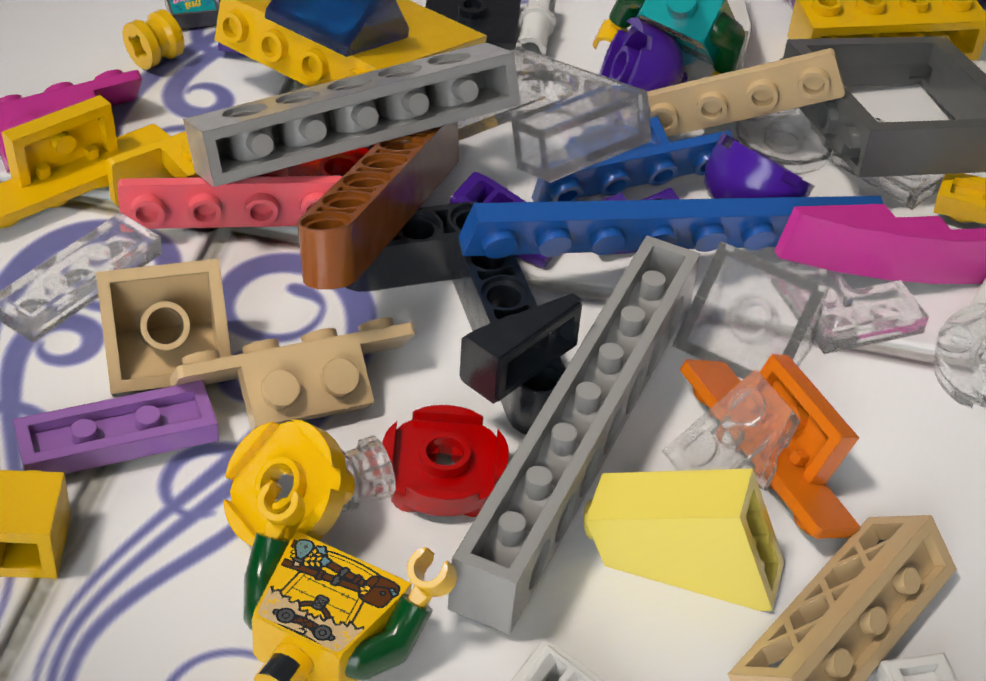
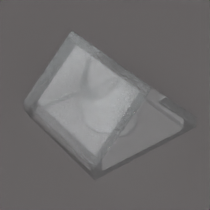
(750, 312)

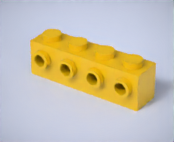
(958, 20)

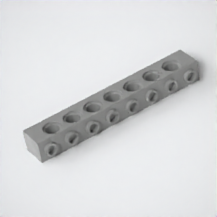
(571, 438)

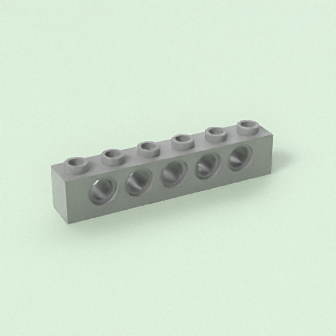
(351, 113)

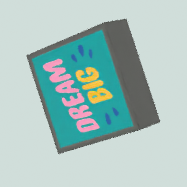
(193, 12)

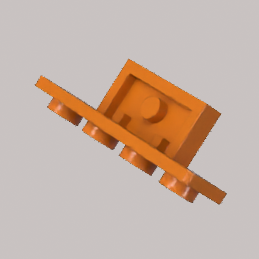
(813, 452)

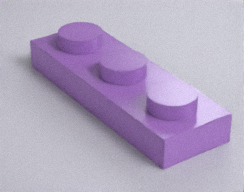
(117, 429)

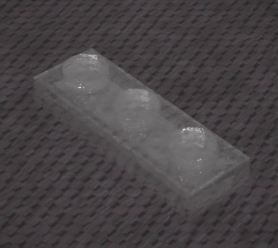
(69, 280)

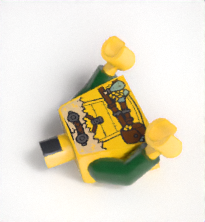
(326, 611)

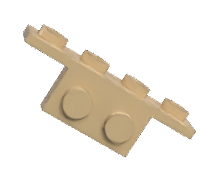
(748, 92)
(299, 379)

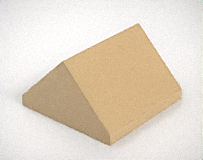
(158, 318)

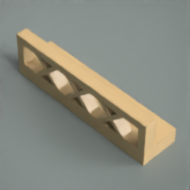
(864, 603)

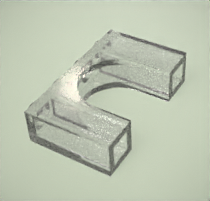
(567, 117)

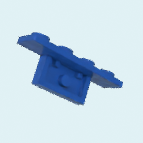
(649, 163)

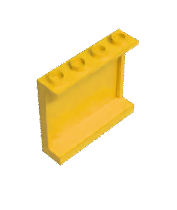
(246, 30)

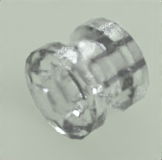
(370, 470)

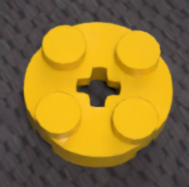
(291, 450)

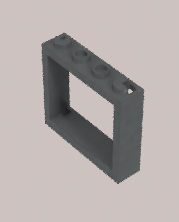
(908, 145)

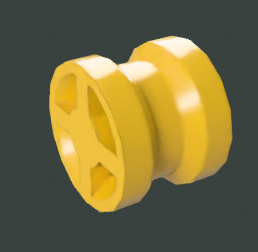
(153, 39)

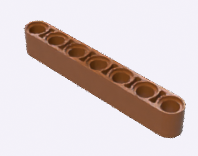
(372, 204)

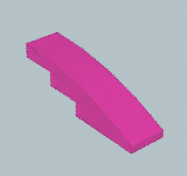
(880, 246)

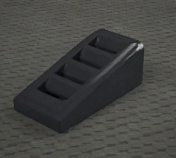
(518, 347)

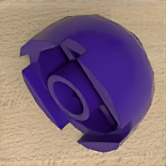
(644, 57)
(746, 173)

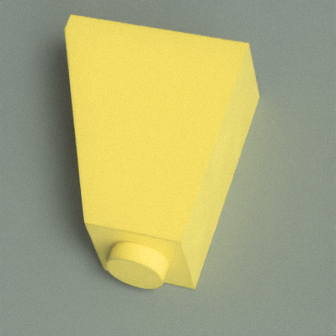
(689, 532)

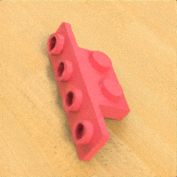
(193, 203)

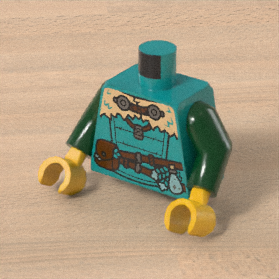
(699, 26)

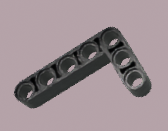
(487, 287)

